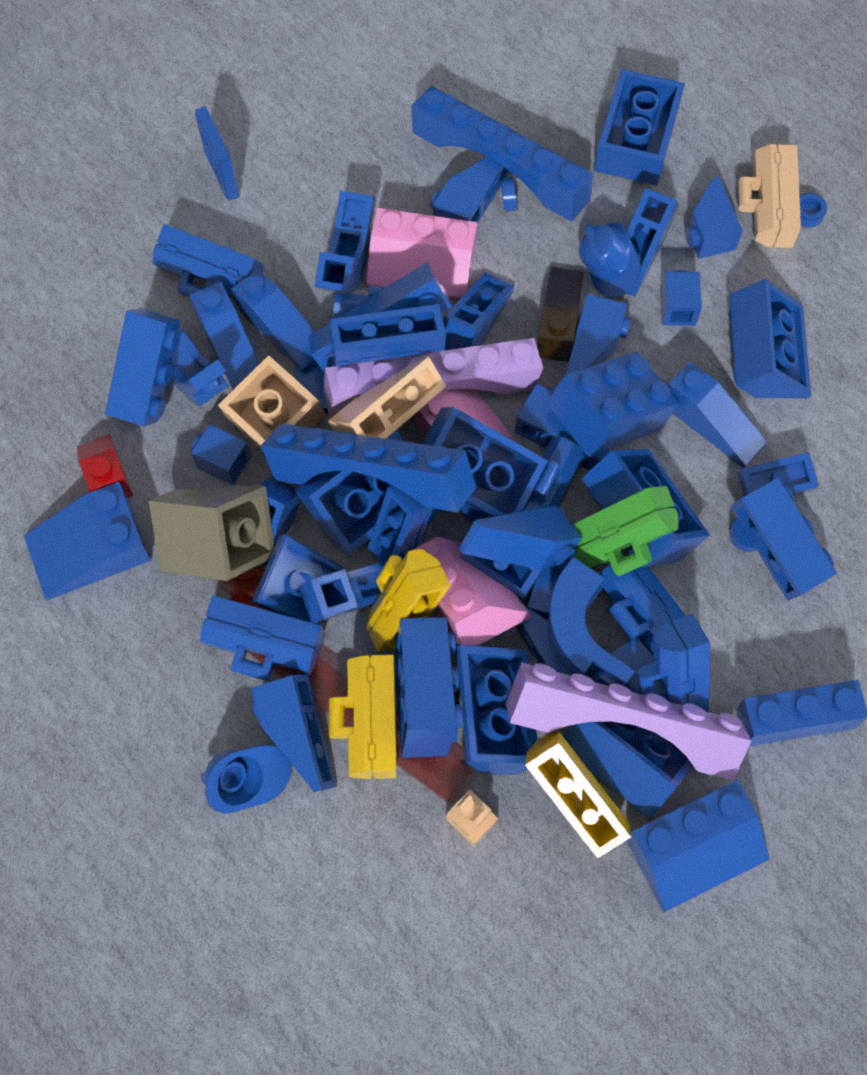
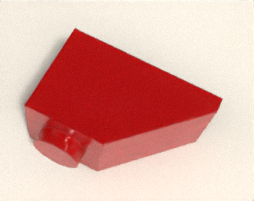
(102, 464)

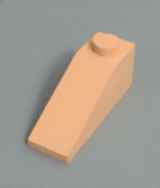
(390, 402)

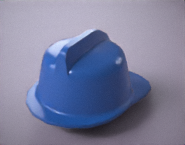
(610, 259)
(245, 778)

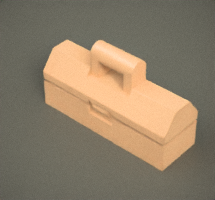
(778, 199)

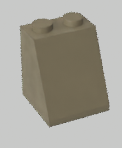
(212, 530)

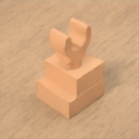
(471, 817)

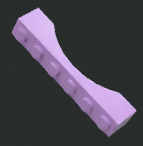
(490, 367)
(556, 700)

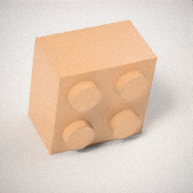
(269, 399)

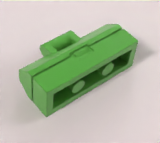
(626, 523)

